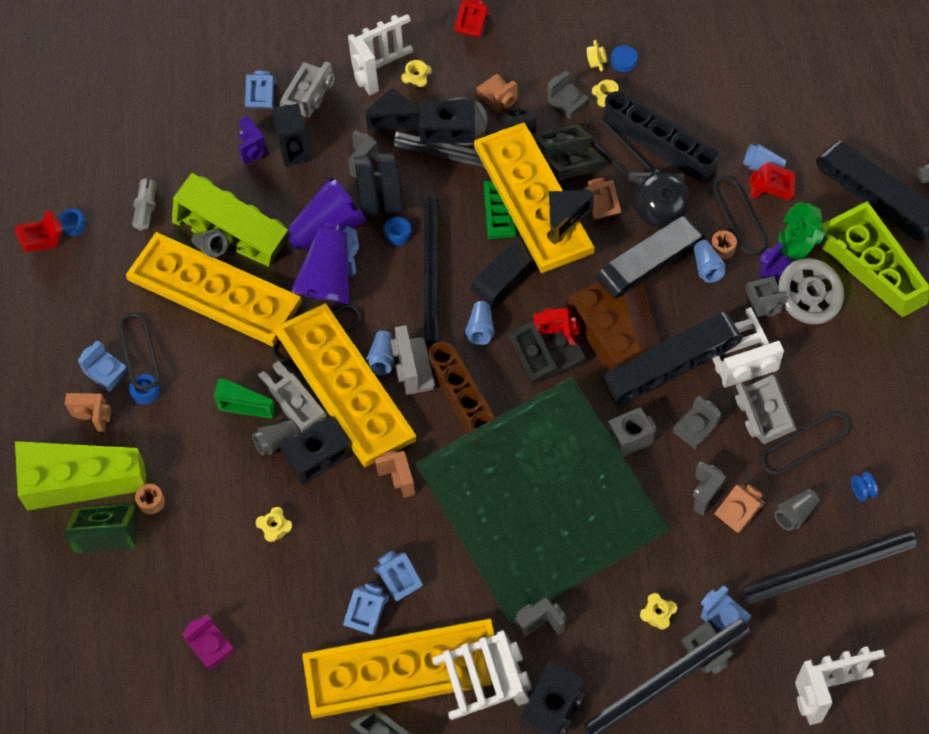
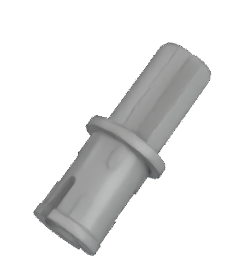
(144, 204)

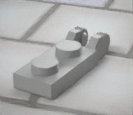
(293, 398)

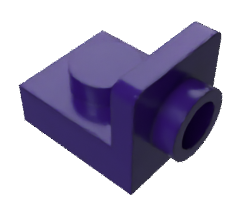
(253, 141)
(774, 263)

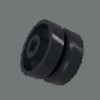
(378, 184)

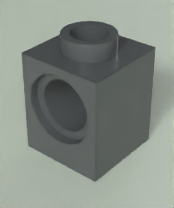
(627, 442)

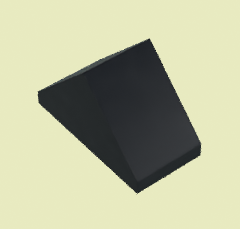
(392, 113)
(517, 116)
(567, 210)

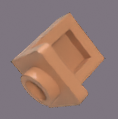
(740, 507)

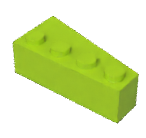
(243, 225)
(875, 258)
(75, 473)

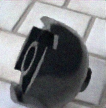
(661, 199)

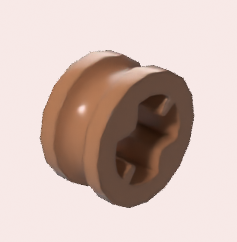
(724, 236)
(158, 499)

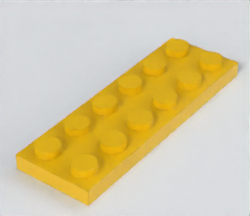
(524, 186)
(213, 288)
(345, 384)
(391, 669)

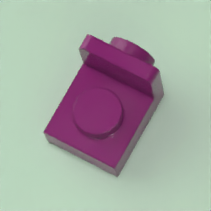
(207, 642)

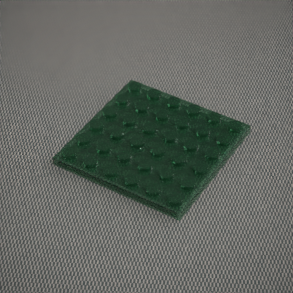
(541, 498)

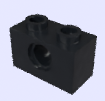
(436, 127)
(291, 134)
(310, 464)
(554, 684)

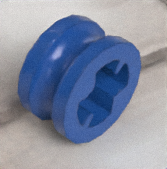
(864, 486)

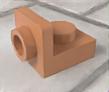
(498, 93)
(605, 198)
(89, 405)
(397, 465)

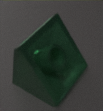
(102, 528)

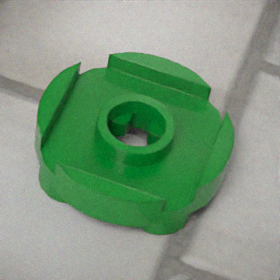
(802, 230)

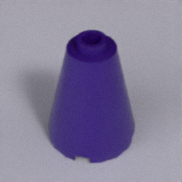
(328, 206)
(325, 267)

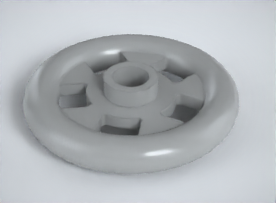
(821, 271)

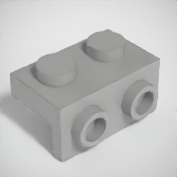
(309, 87)
(413, 360)
(765, 409)

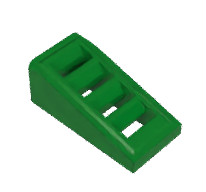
(492, 196)
(240, 400)

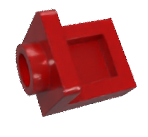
(39, 234)
(557, 320)

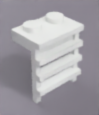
(363, 51)
(752, 362)
(503, 665)
(813, 680)

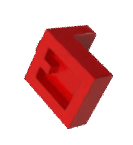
(471, 18)
(774, 181)

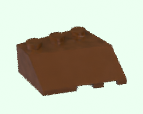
(612, 327)

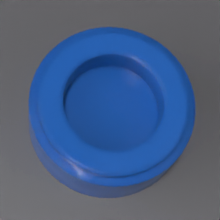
(624, 58)
(72, 222)
(397, 231)
(144, 396)

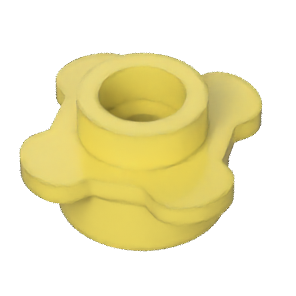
(596, 56)
(416, 67)
(603, 88)
(274, 533)
(658, 620)

